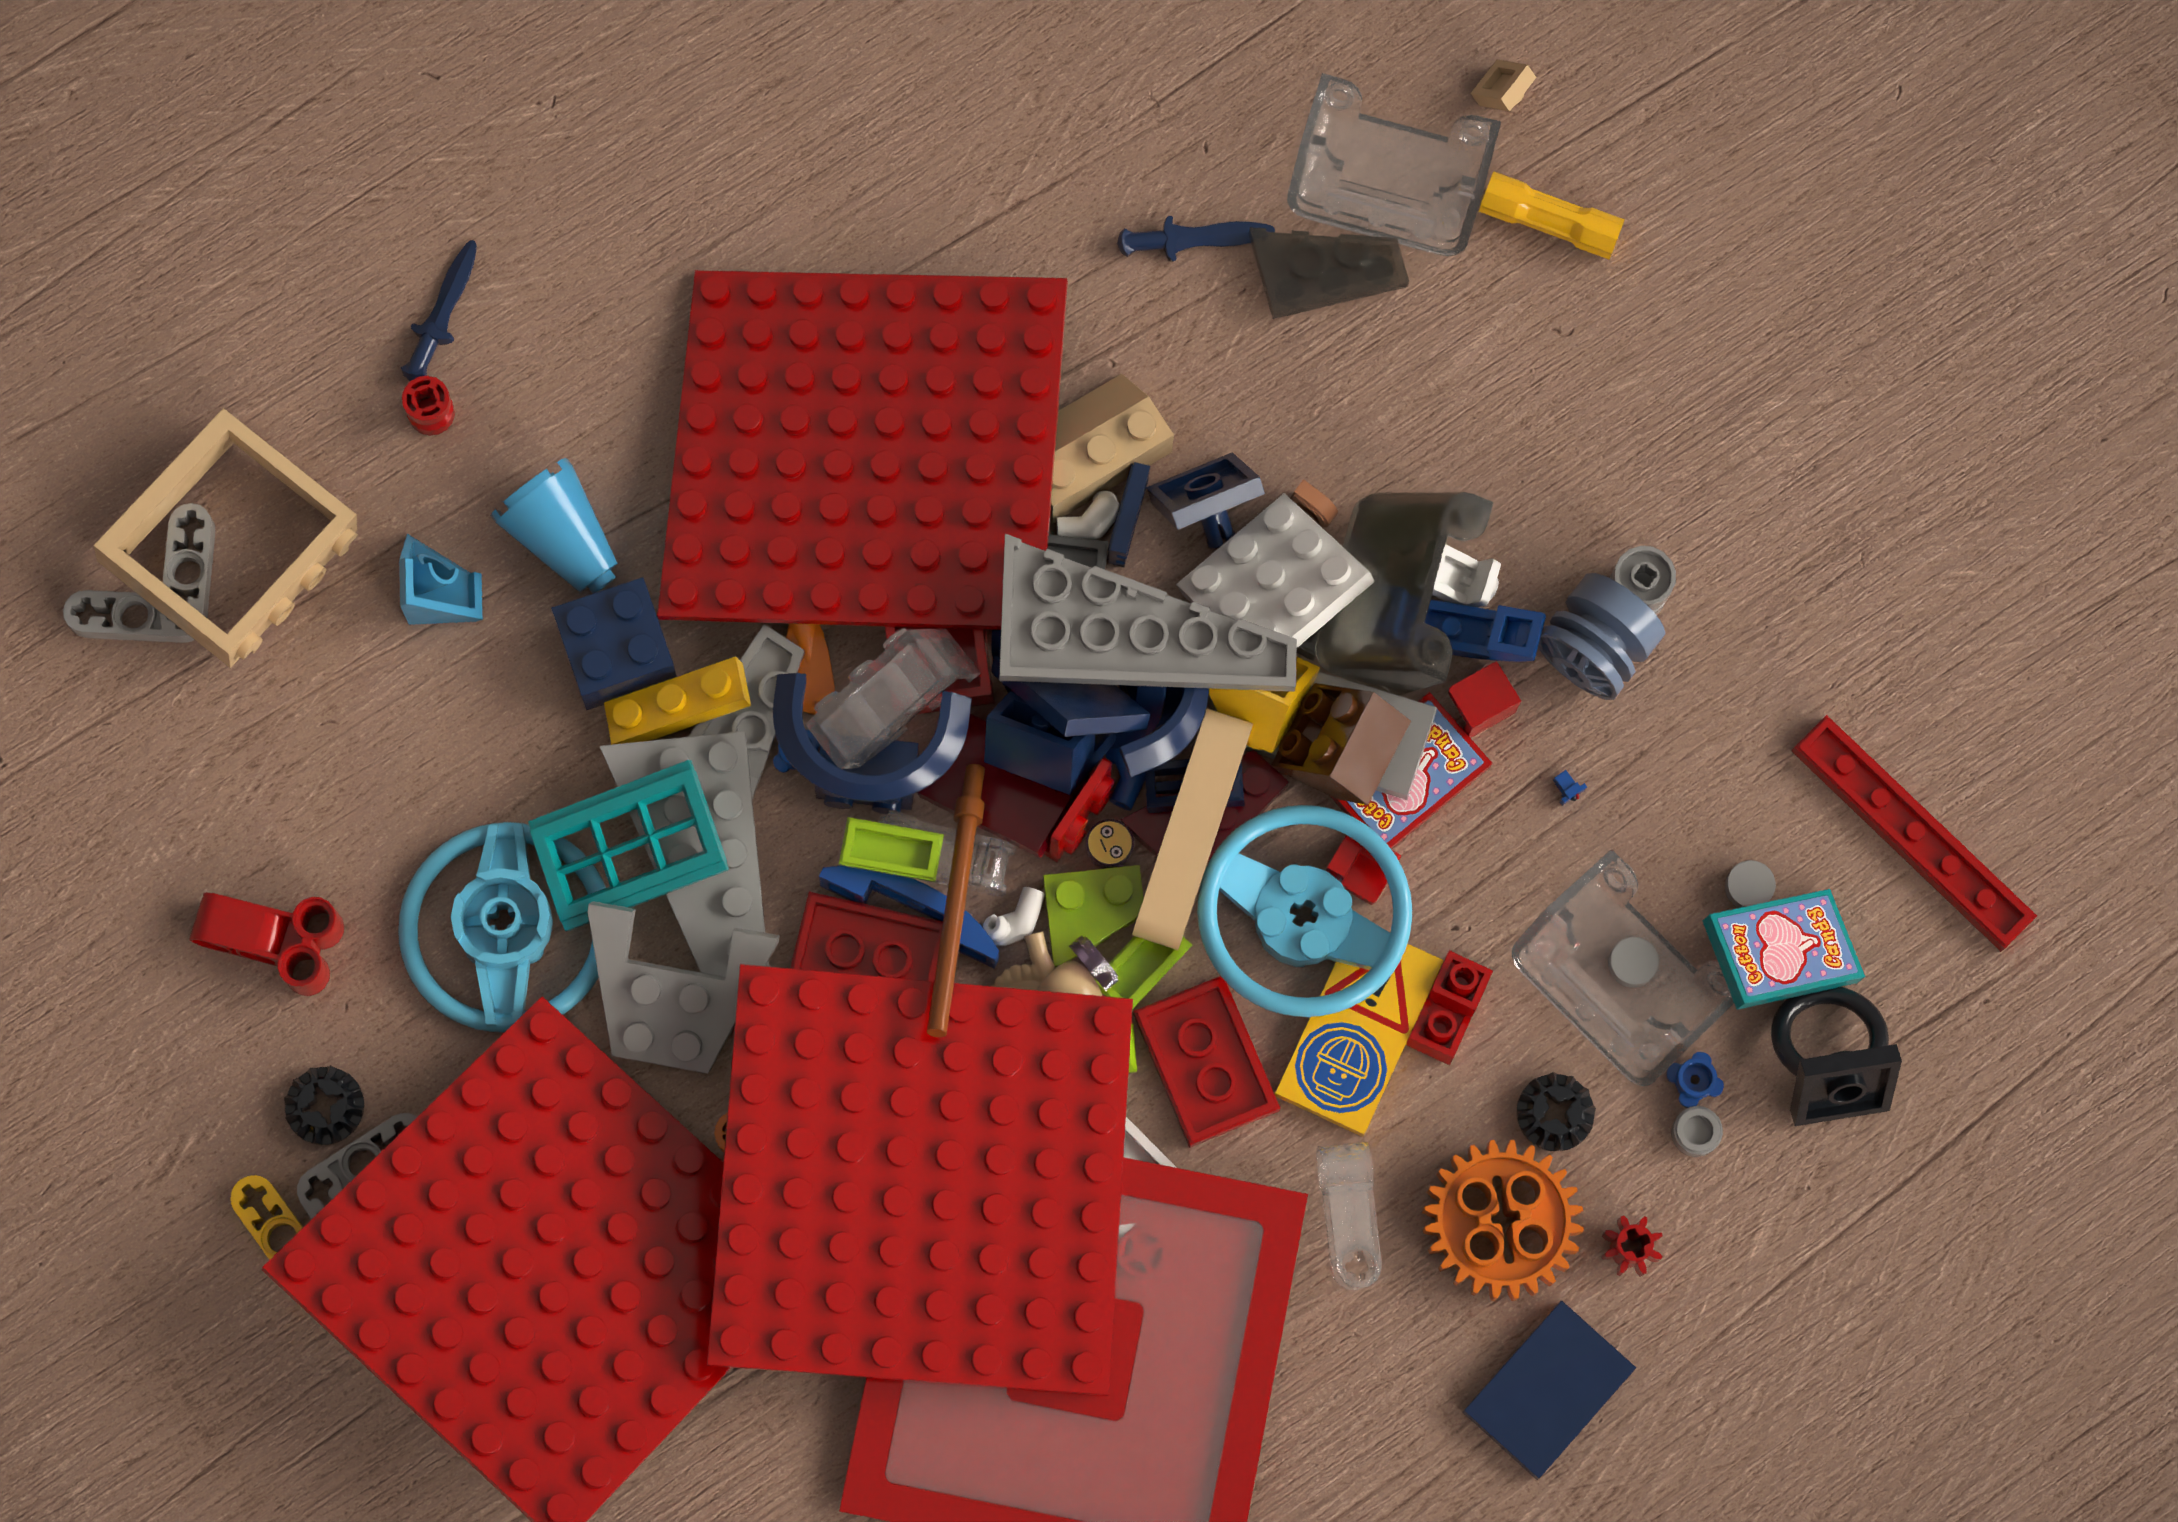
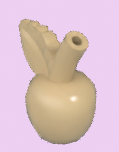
(1043, 974)

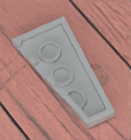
(762, 661)

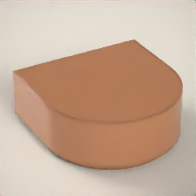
(1314, 504)

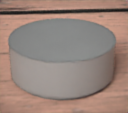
(1749, 884)
(1633, 962)
(1696, 1131)

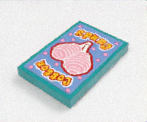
(1783, 949)

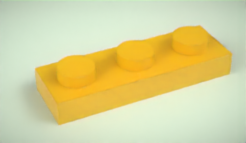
(678, 703)

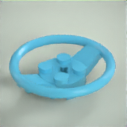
(1271, 895)
(499, 955)

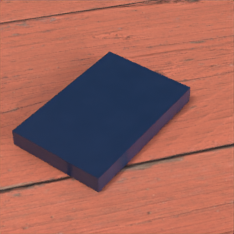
(1080, 707)
(1549, 1390)

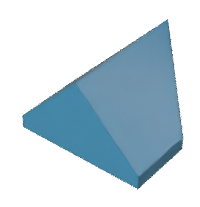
(436, 588)

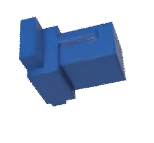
(1568, 787)

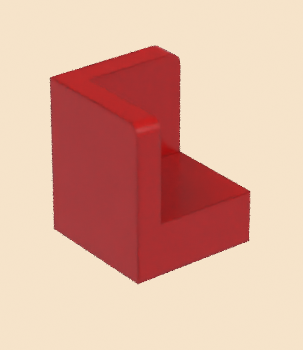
(1484, 699)
(1358, 871)

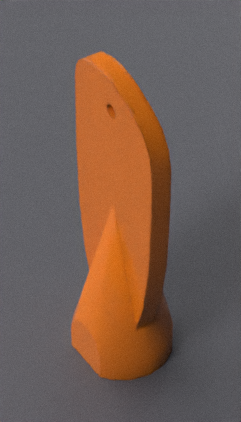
(815, 663)

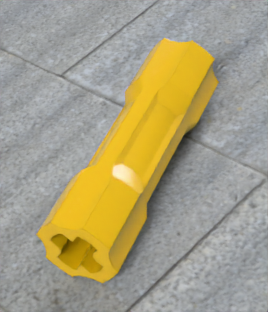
(1519, 203)

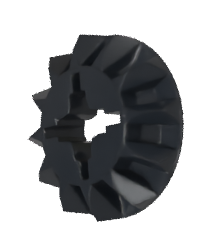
(344, 1114)
(1553, 1134)

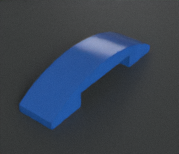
(1487, 633)
(858, 884)

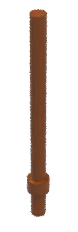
(967, 815)

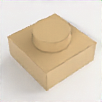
(1503, 85)

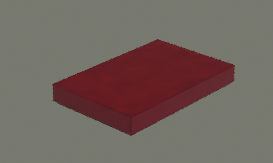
(1014, 806)

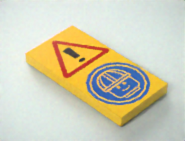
(1352, 1053)

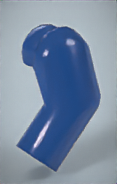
(1127, 787)

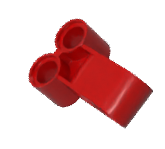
(270, 935)

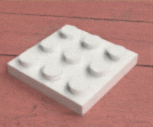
(1279, 574)

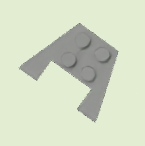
(662, 1010)

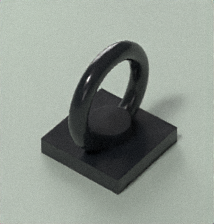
(1844, 1081)

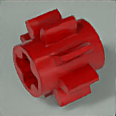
(1628, 1259)

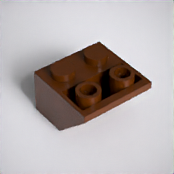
(1341, 742)

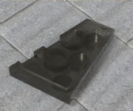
(1321, 271)

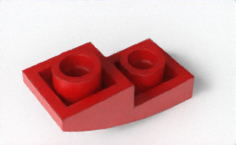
(1449, 1007)

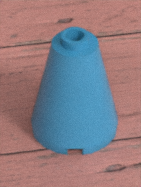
(560, 528)

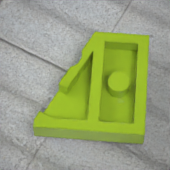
(1090, 905)

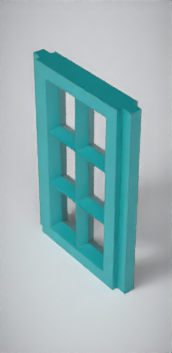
(615, 803)

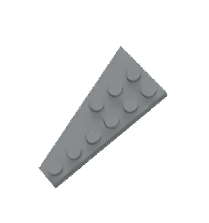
(1110, 630)
(729, 900)

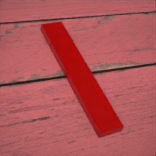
(1914, 833)

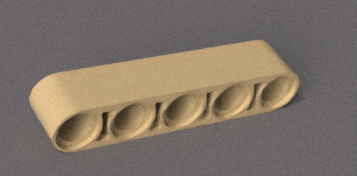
(1192, 829)

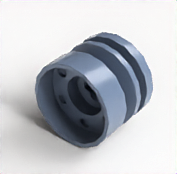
(1600, 636)

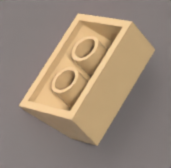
(1101, 440)

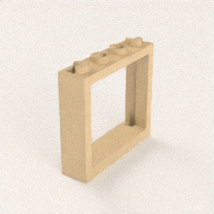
(171, 486)

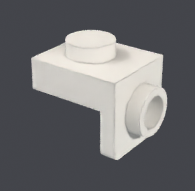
(1465, 579)

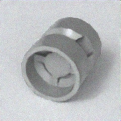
(1647, 575)

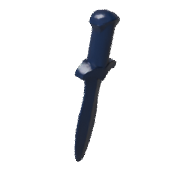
(1177, 238)
(434, 329)

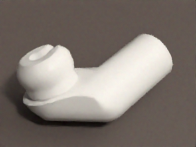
(1094, 521)
(1016, 924)

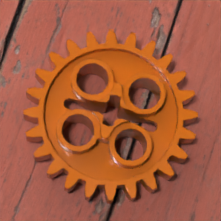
(1547, 1216)

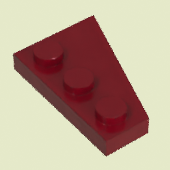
(1261, 787)

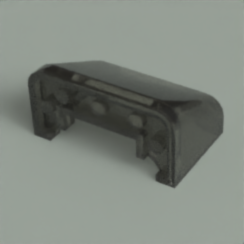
(1383, 631)

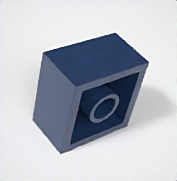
(614, 642)

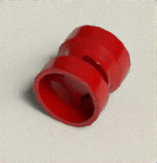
(432, 414)

